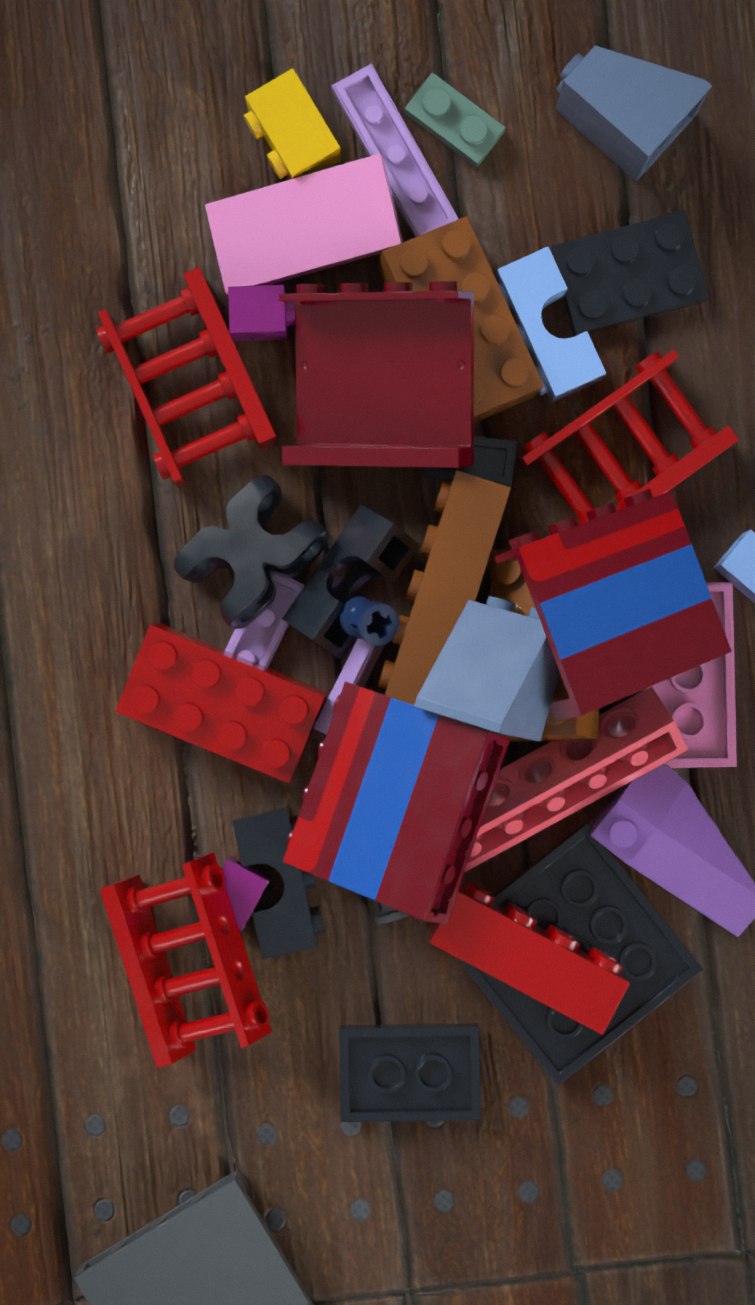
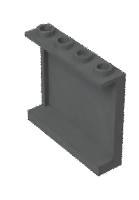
(196, 1254)

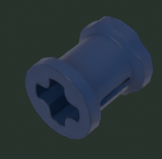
(373, 628)

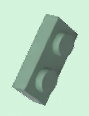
(454, 120)

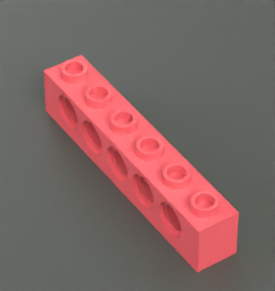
(576, 773)

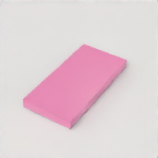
(305, 224)
(705, 699)

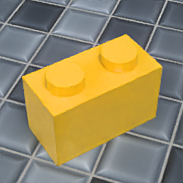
(291, 127)

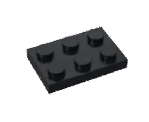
(630, 273)
(409, 1072)

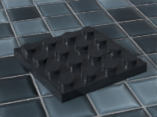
(599, 904)

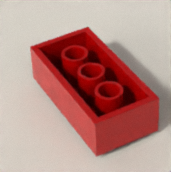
(221, 701)
(531, 959)

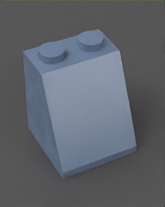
(628, 105)
(494, 671)

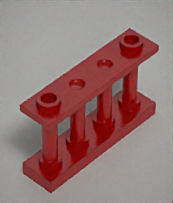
(212, 342)
(668, 468)
(149, 972)

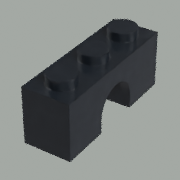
(364, 550)
(291, 921)

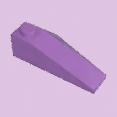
(675, 843)

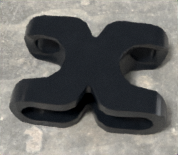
(251, 551)

